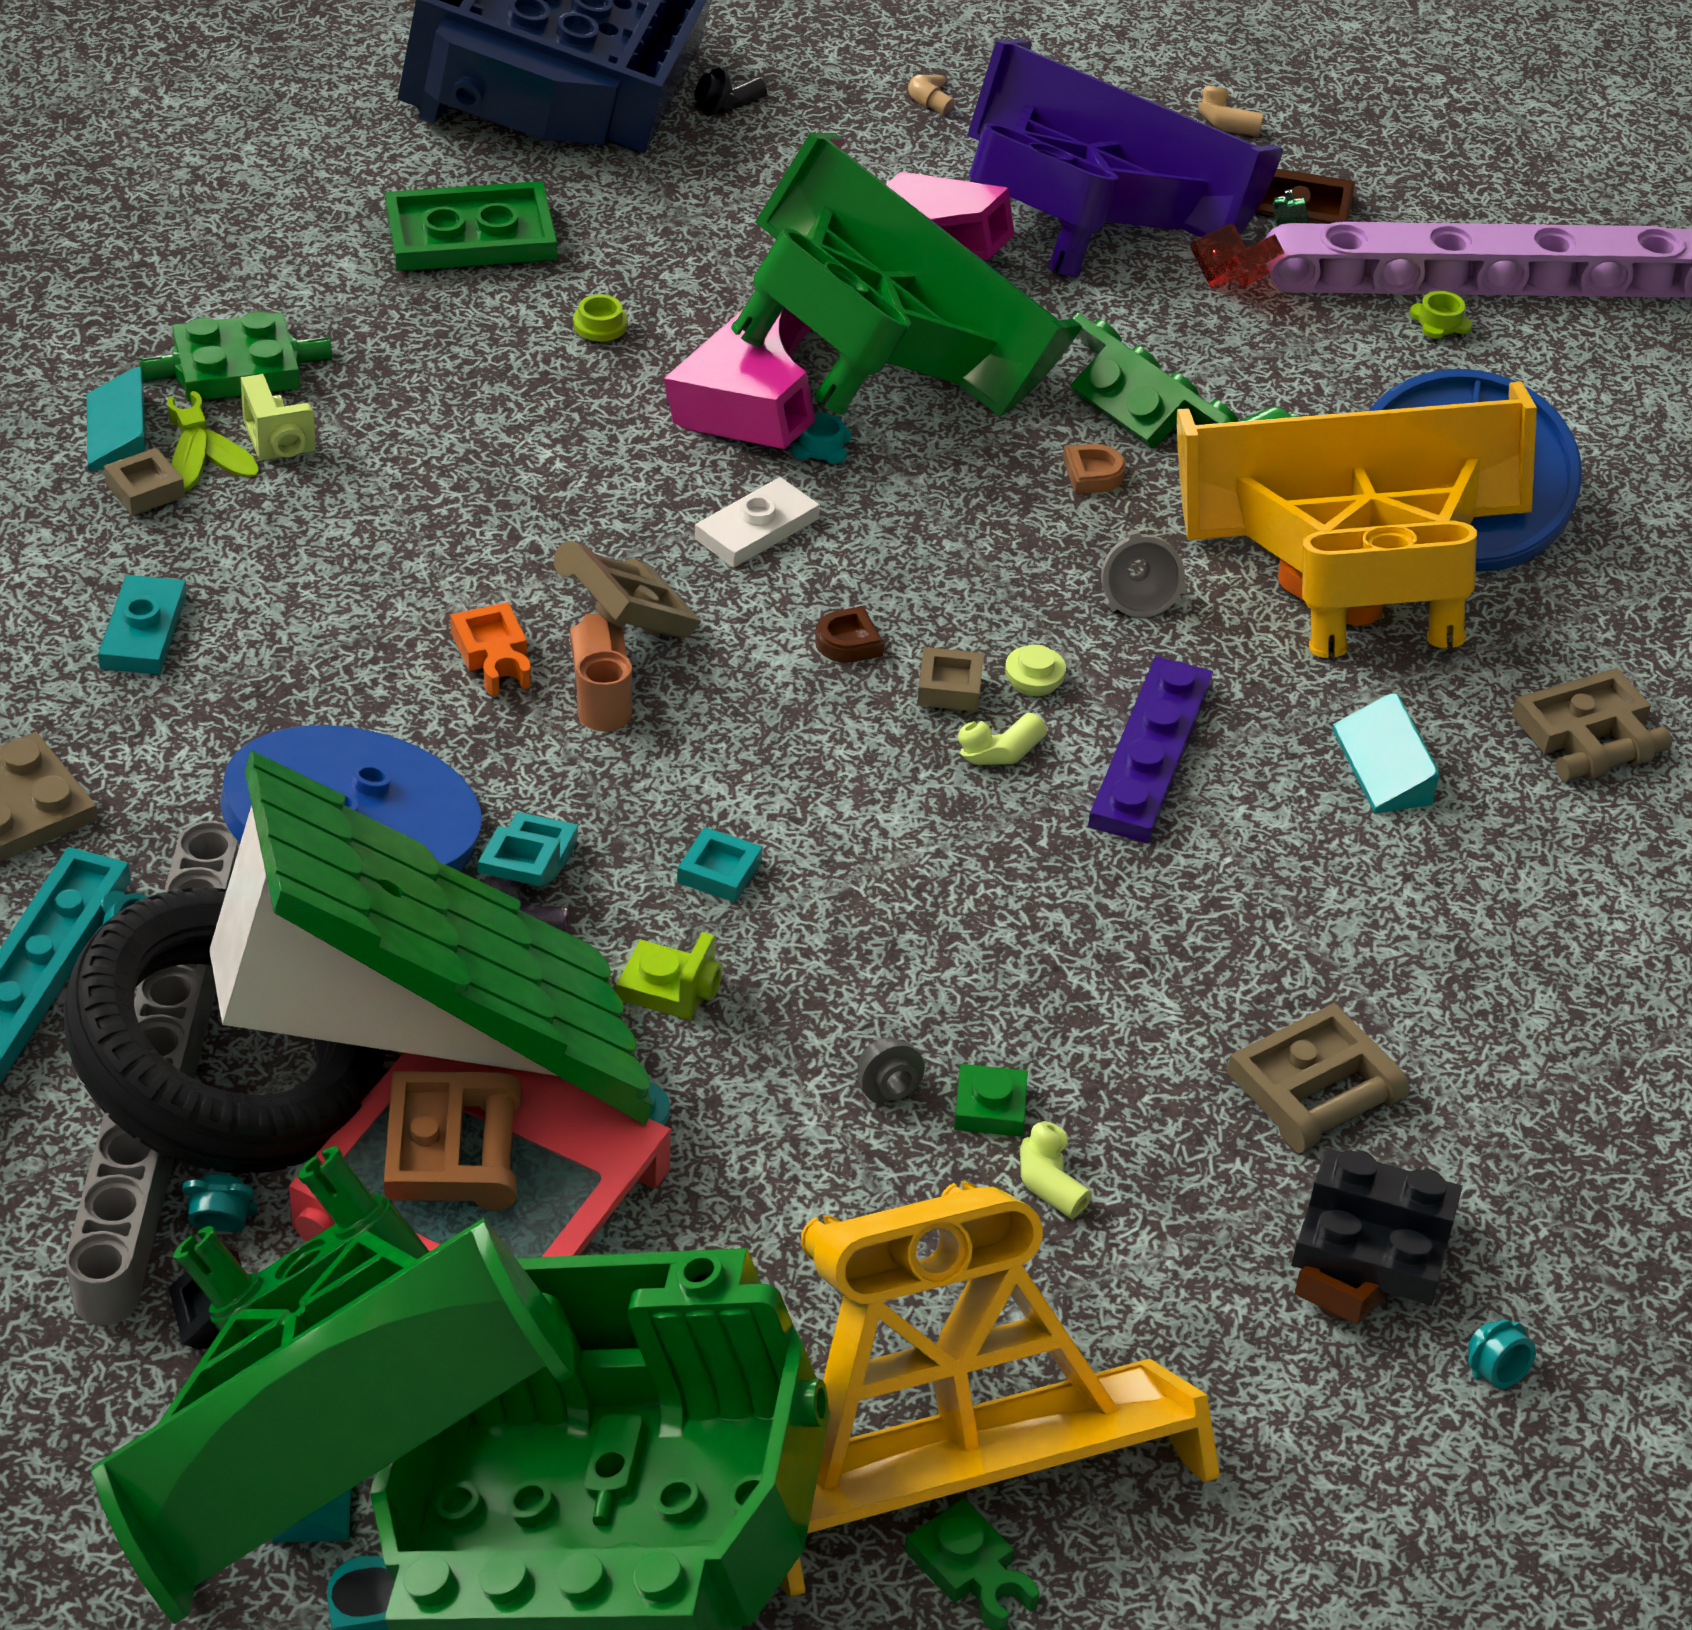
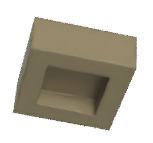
(144, 481)
(950, 679)

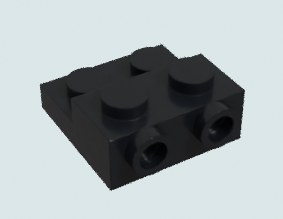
(1378, 1224)

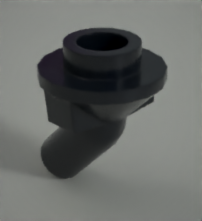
(716, 92)

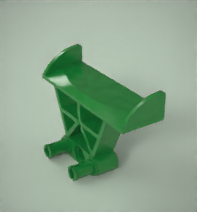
(892, 288)
(319, 1379)

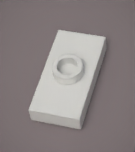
(757, 522)

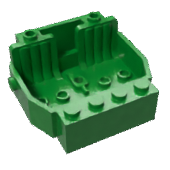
(637, 1490)

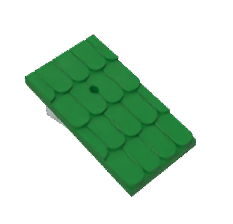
(381, 946)

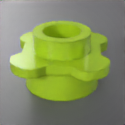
(1441, 314)

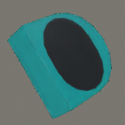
(359, 1594)

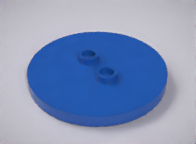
(1557, 480)
(379, 779)

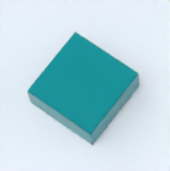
(719, 864)

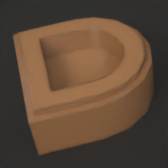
(1094, 467)

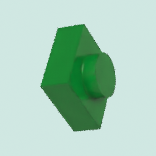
(991, 1100)

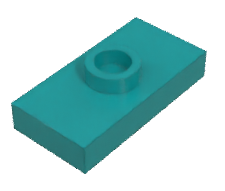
(142, 624)

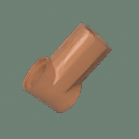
(601, 674)

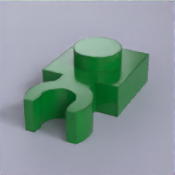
(970, 1556)

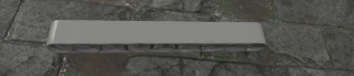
(125, 1178)

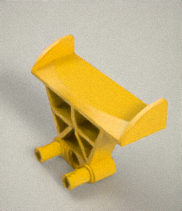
(1365, 500)
(967, 1446)

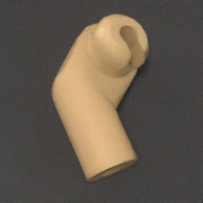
(1226, 118)

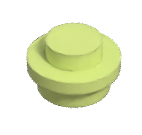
(1035, 670)

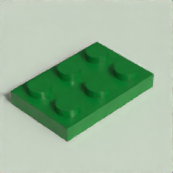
(470, 226)

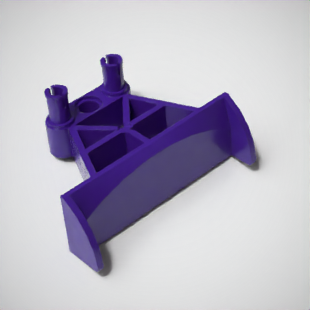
(1107, 155)

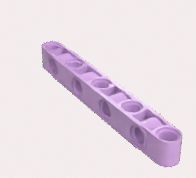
(1483, 259)

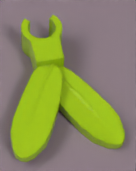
(201, 443)

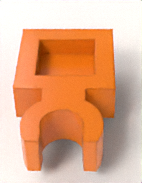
(492, 641)

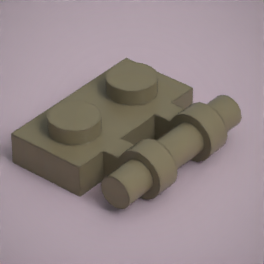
(1585, 710)

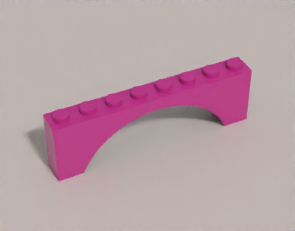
(760, 391)

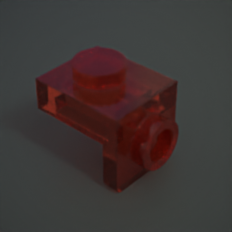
(1227, 259)

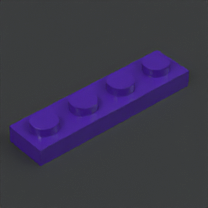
(1150, 750)

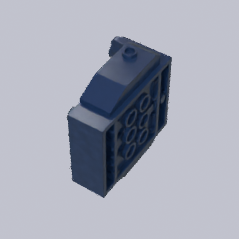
(553, 64)

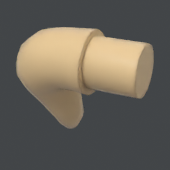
(928, 93)

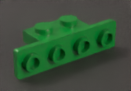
(1133, 389)

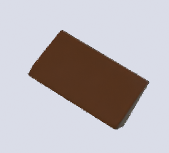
(1326, 197)

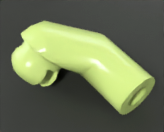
(1001, 749)
(1044, 1170)

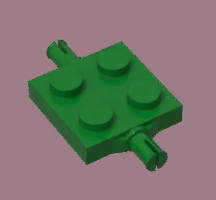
(216, 354)

